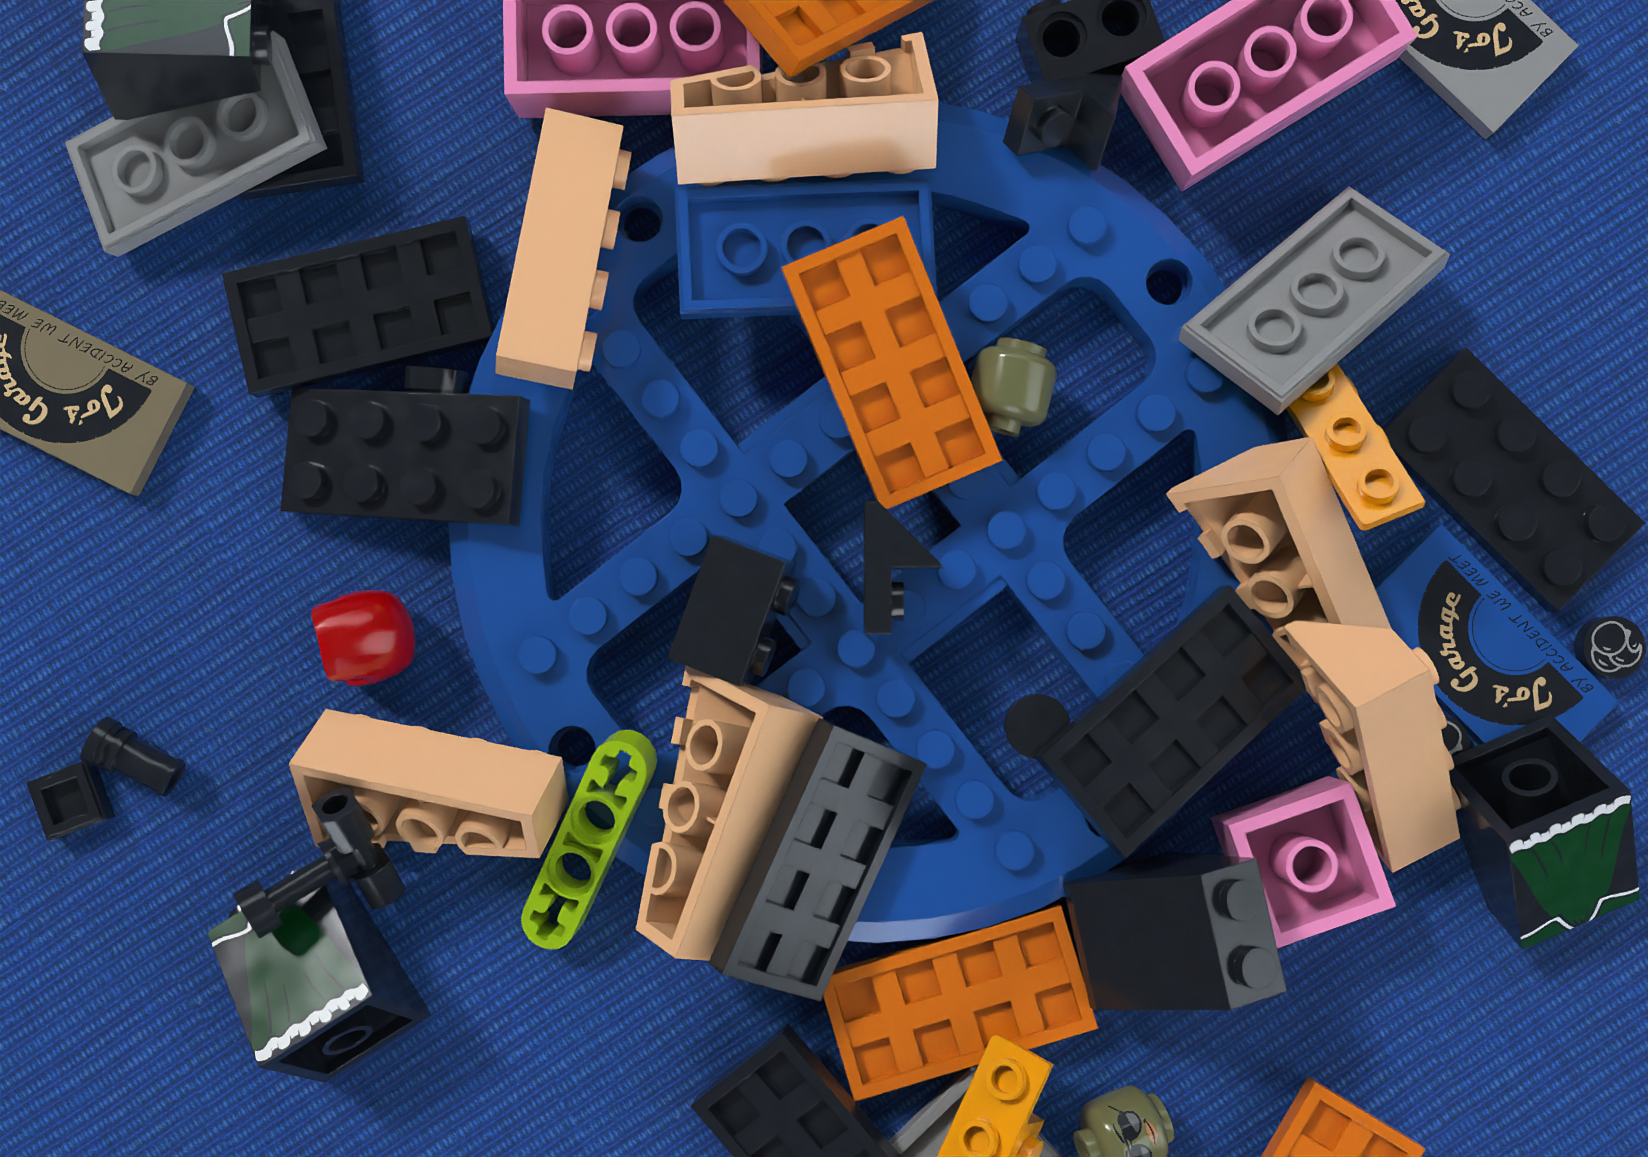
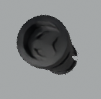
(118, 749)

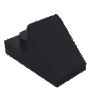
(1065, 113)
(887, 548)

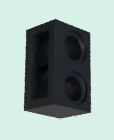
(1082, 28)

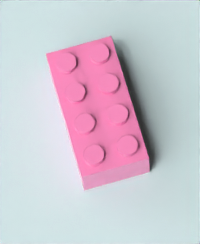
(615, 53)
(1254, 74)

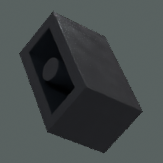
(734, 611)

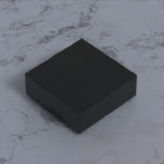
(70, 800)

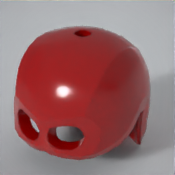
(364, 637)

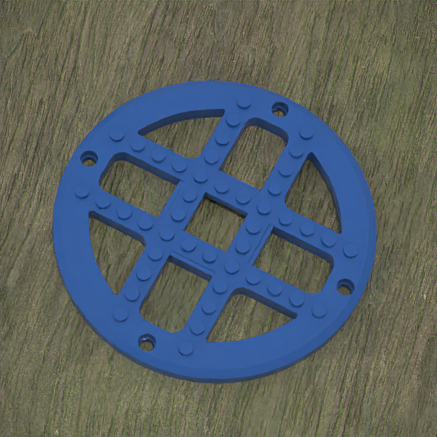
(1005, 847)

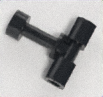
(346, 855)

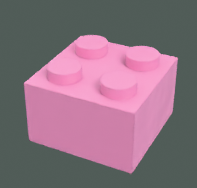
(1310, 857)

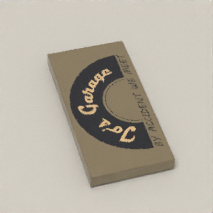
(84, 397)

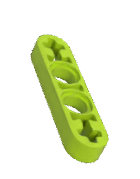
(585, 839)

